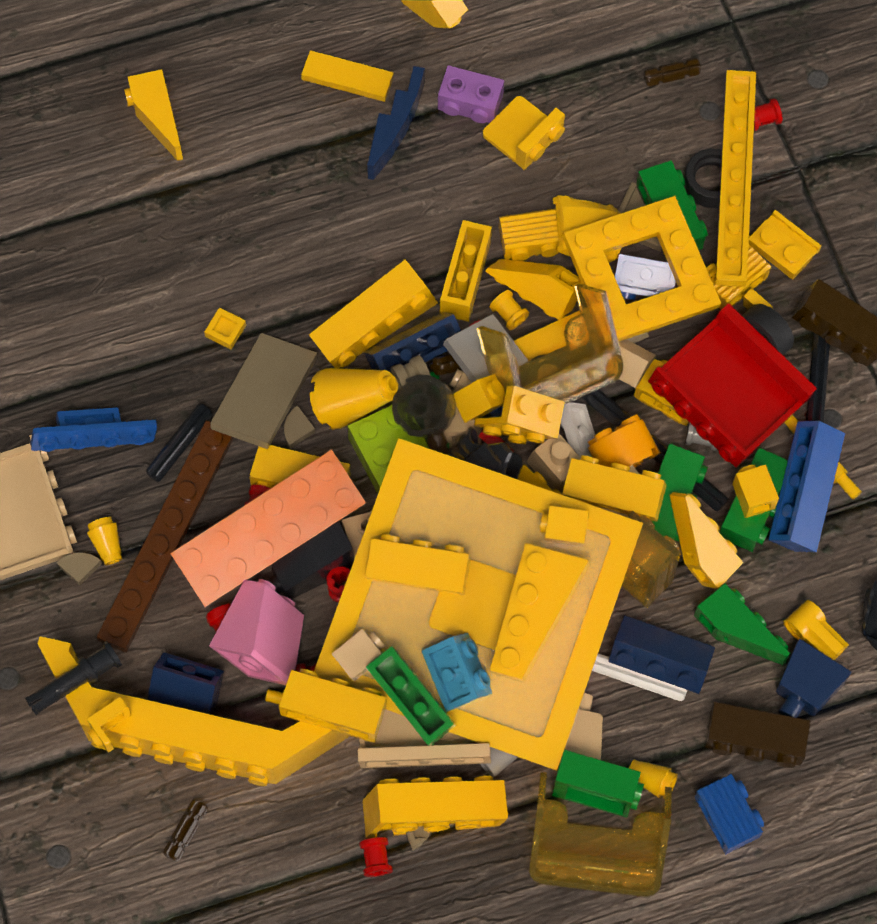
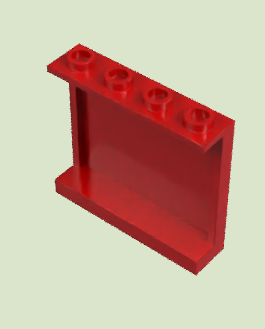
(732, 386)

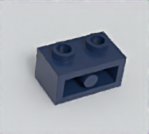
(185, 684)

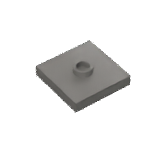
(468, 352)

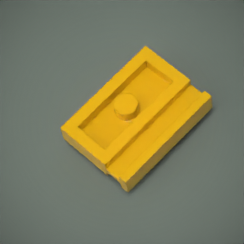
(784, 244)

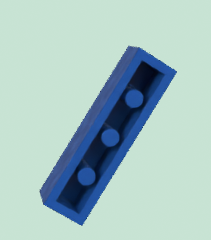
(807, 486)

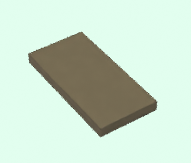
(264, 391)

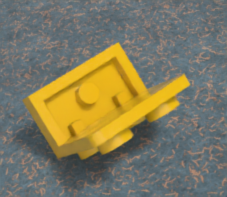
(524, 131)
(525, 417)

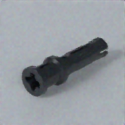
(87, 670)

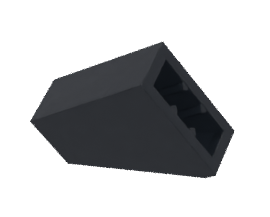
(311, 562)

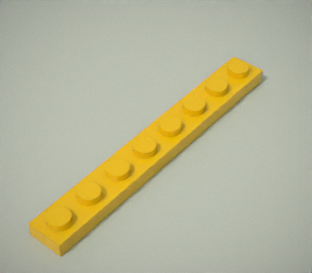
(736, 179)

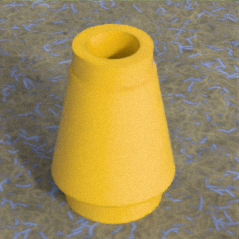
(105, 539)
(654, 777)

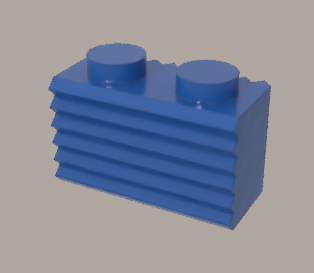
(729, 813)

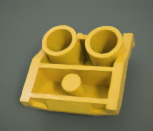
(576, 213)

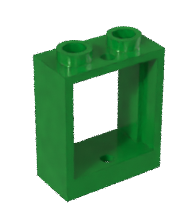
(597, 784)

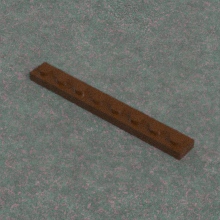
(164, 538)

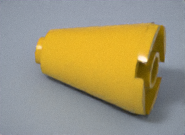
(349, 394)

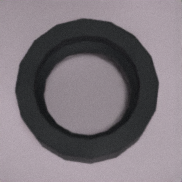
(702, 196)
(770, 326)

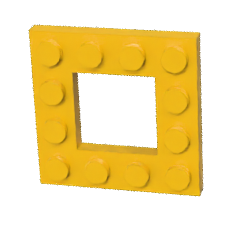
(660, 219)

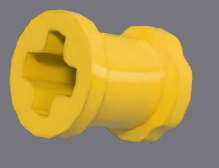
(509, 310)

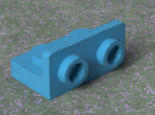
(457, 671)

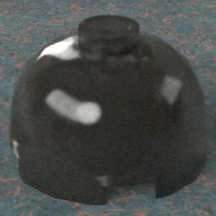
(424, 406)

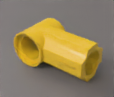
(811, 626)

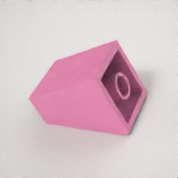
(260, 633)

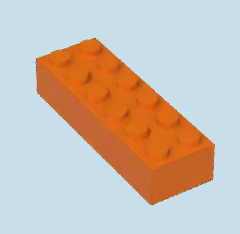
(268, 528)

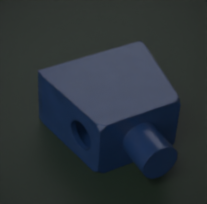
(809, 681)

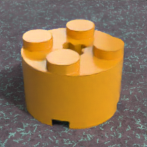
(625, 446)

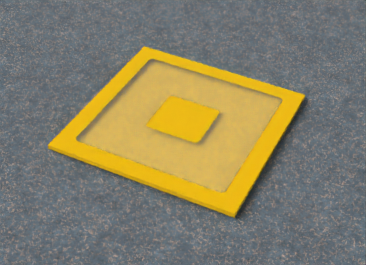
(492, 518)

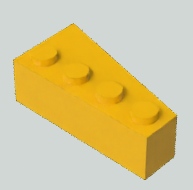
(373, 315)
(537, 601)
(434, 805)

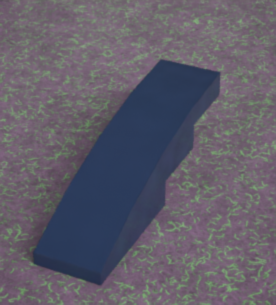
(393, 128)

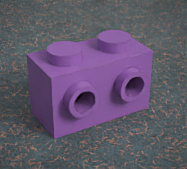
(470, 95)

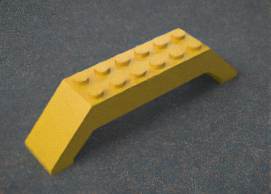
(194, 736)

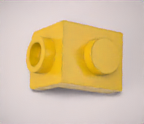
(107, 716)

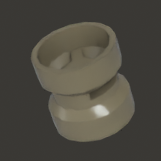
(415, 367)

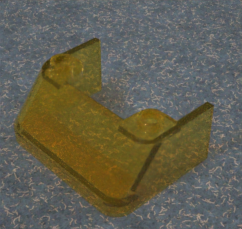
(581, 367)
(599, 856)

